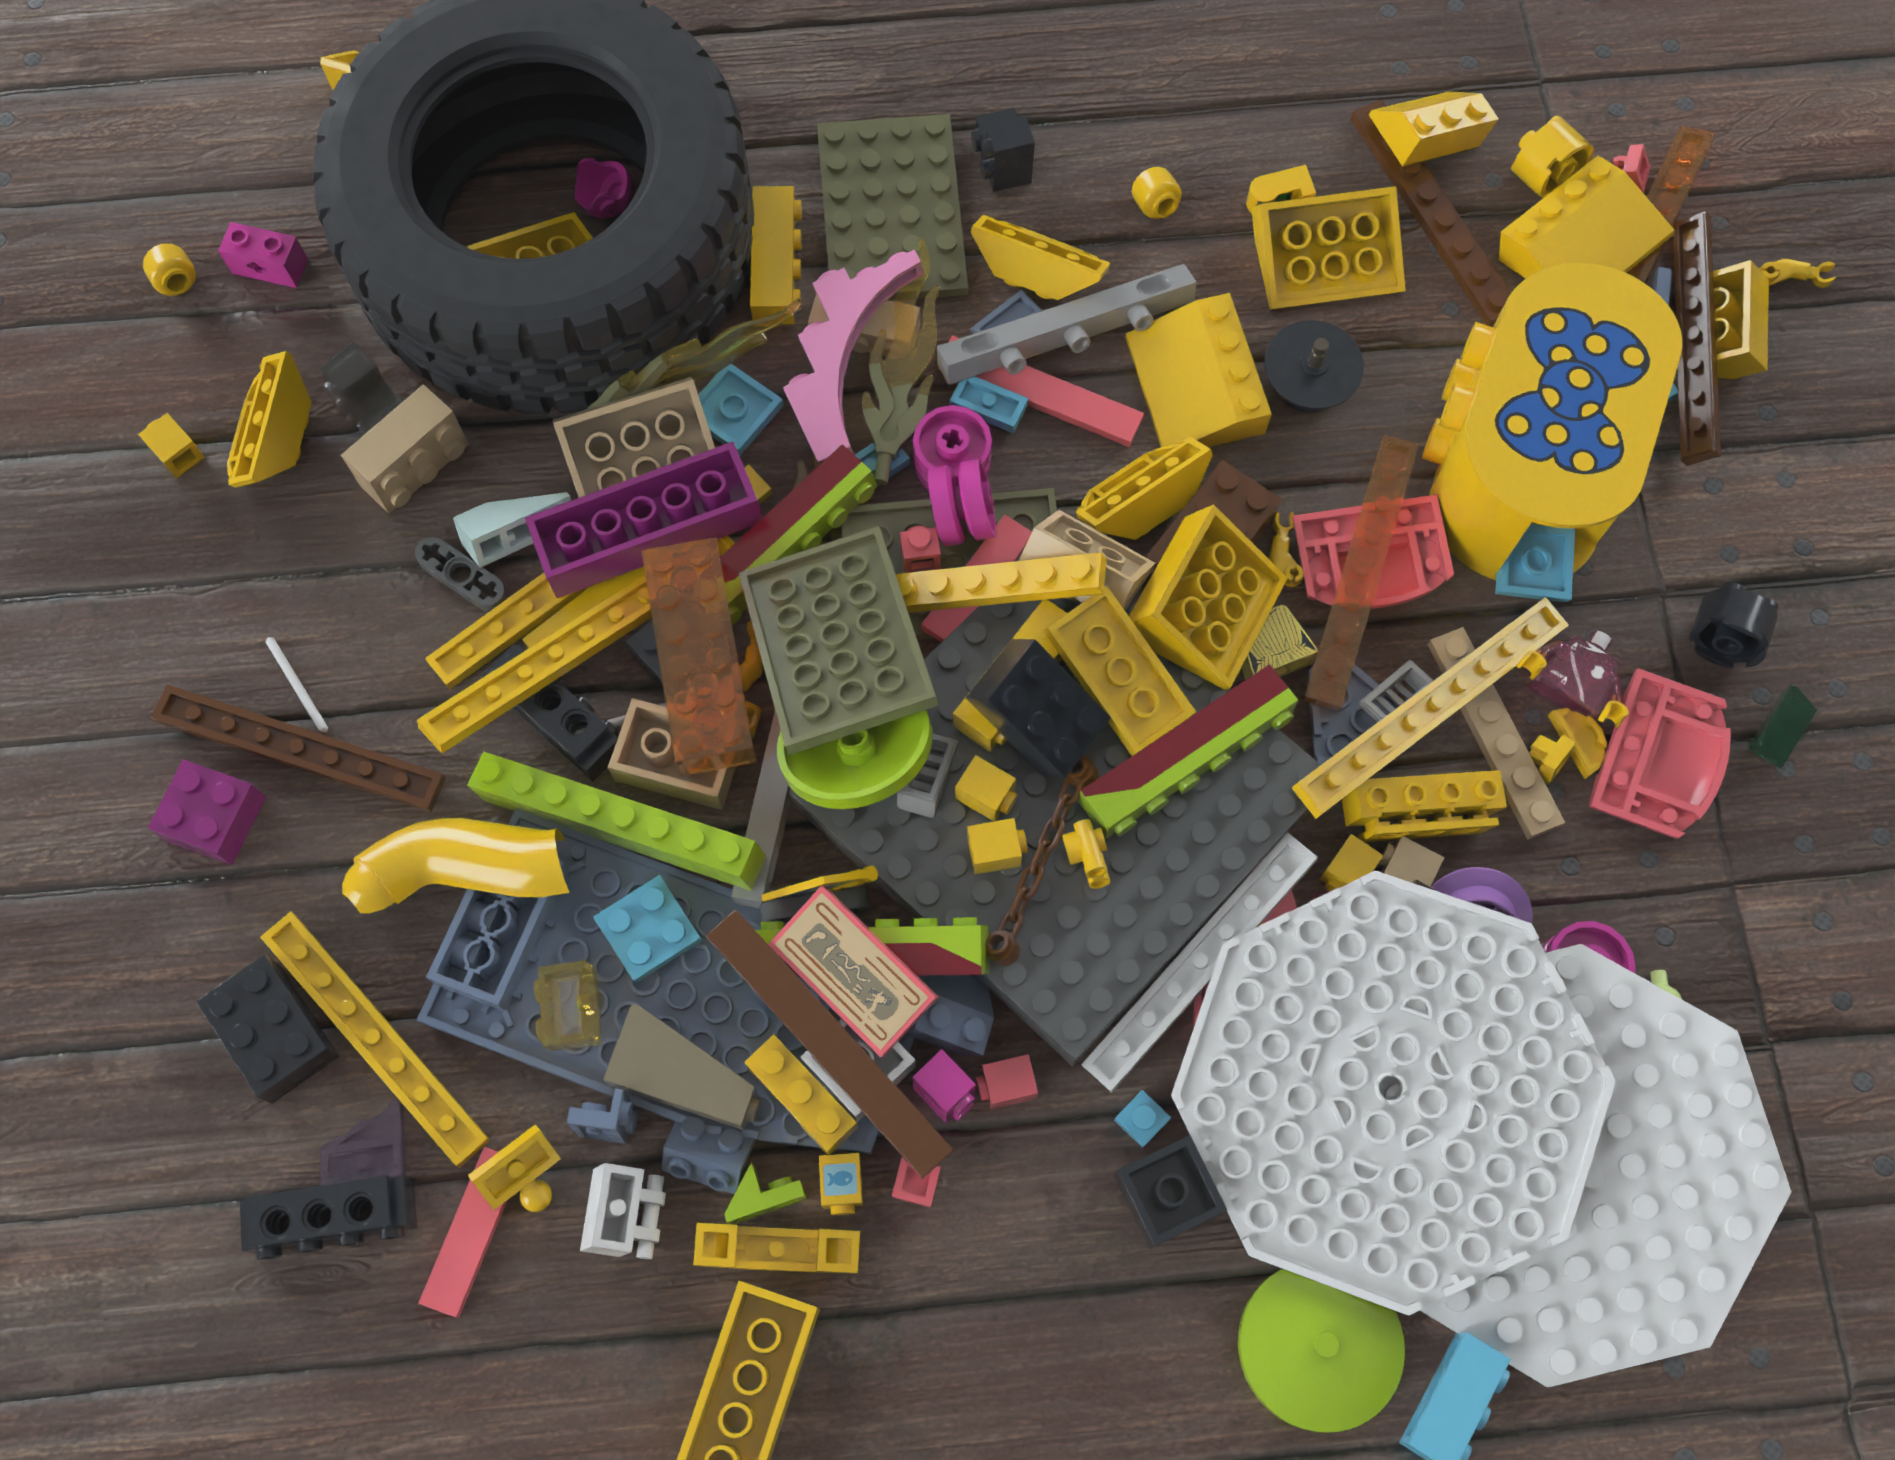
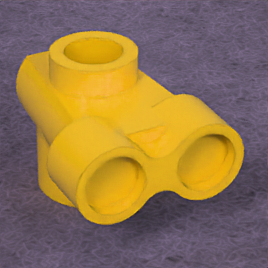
(1087, 847)

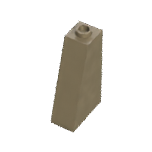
(674, 1071)

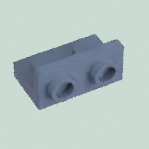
(597, 1124)

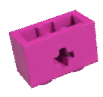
(263, 254)
(945, 1087)

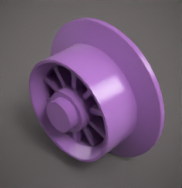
(1487, 889)

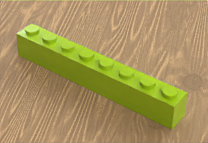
(619, 821)

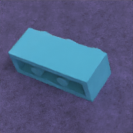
(1456, 1400)

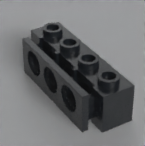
(586, 751)
(391, 1215)

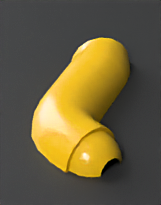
(458, 855)

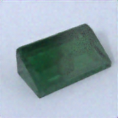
(1783, 726)

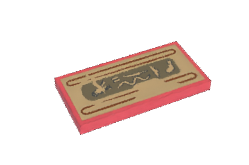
(853, 971)

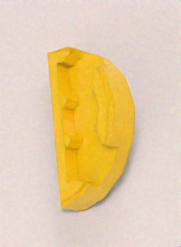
(1587, 734)

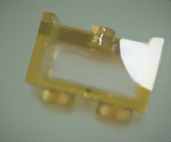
(568, 1006)

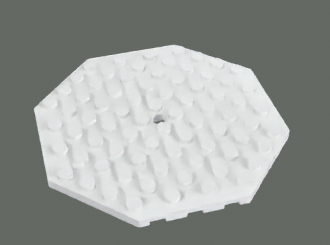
(1413, 1190)
(1669, 1204)

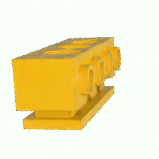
(1425, 796)

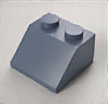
(959, 1017)

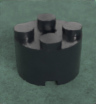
(1734, 626)

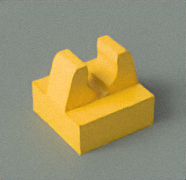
(1551, 755)

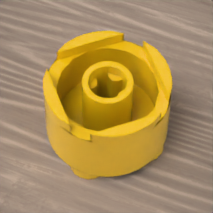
(1551, 156)

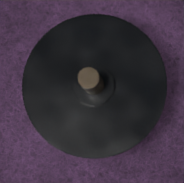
(1313, 365)

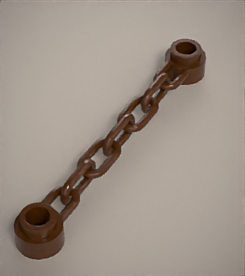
(1011, 949)

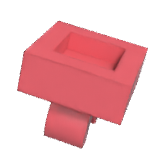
(1635, 165)

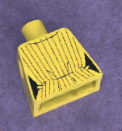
(1281, 645)

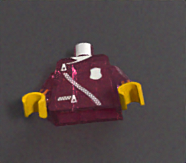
(1578, 676)

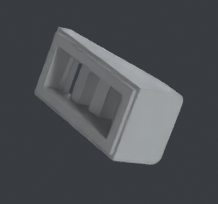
(1409, 674)
(923, 797)

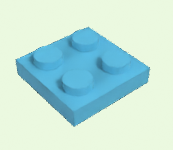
(737, 407)
(1539, 565)
(647, 929)

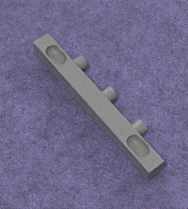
(1066, 325)
(767, 820)

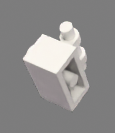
(614, 1210)

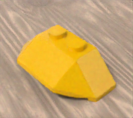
(1035, 259)
(270, 422)
(1146, 490)

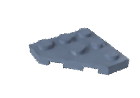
(1336, 729)

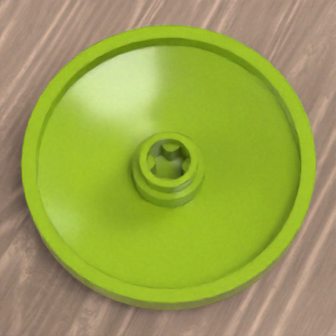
(860, 765)
(1319, 1353)

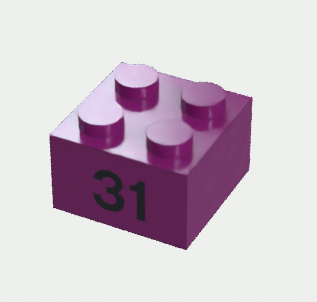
(207, 812)

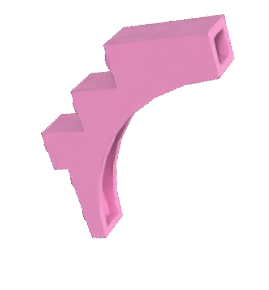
(828, 345)

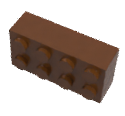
(1236, 496)

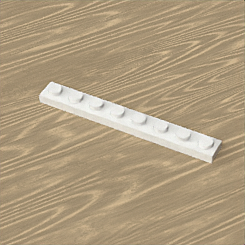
(1195, 964)

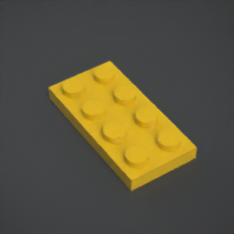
(1119, 671)

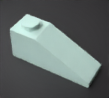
(500, 526)

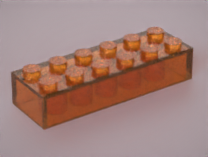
(698, 657)

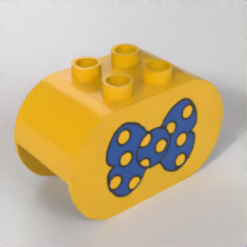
(1553, 412)

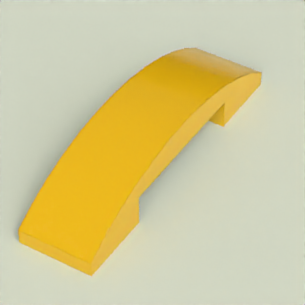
(776, 1248)

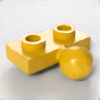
(516, 1170)

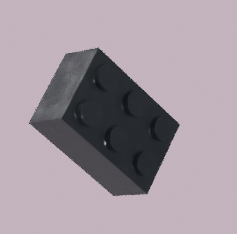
(1038, 707)
(267, 1029)

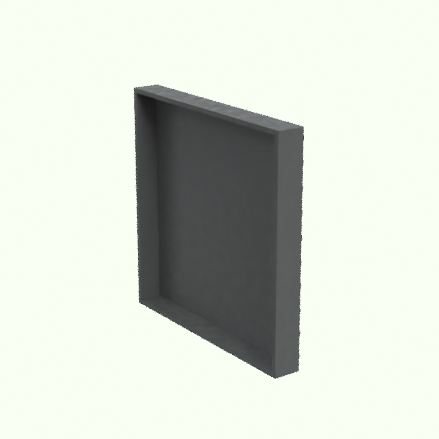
(1080, 946)

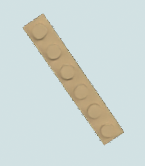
(1501, 744)

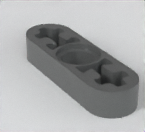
(454, 560)
(784, 909)

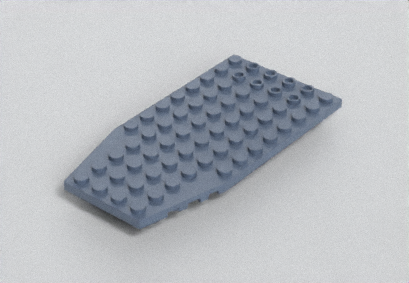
(500, 940)

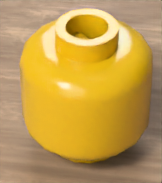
(1156, 193)
(169, 269)

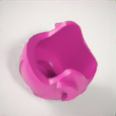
(603, 188)

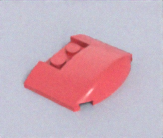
(1414, 563)
(1664, 756)

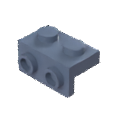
(706, 1156)

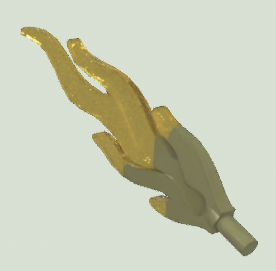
(697, 361)
(894, 378)

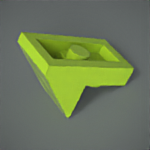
(752, 1202)

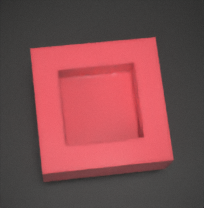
(912, 1188)

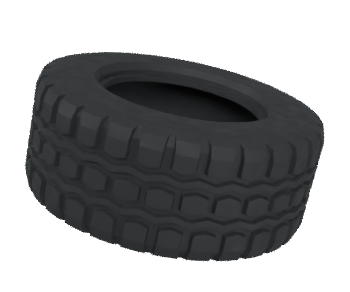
(508, 73)

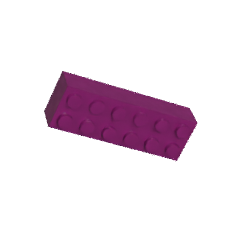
(669, 506)

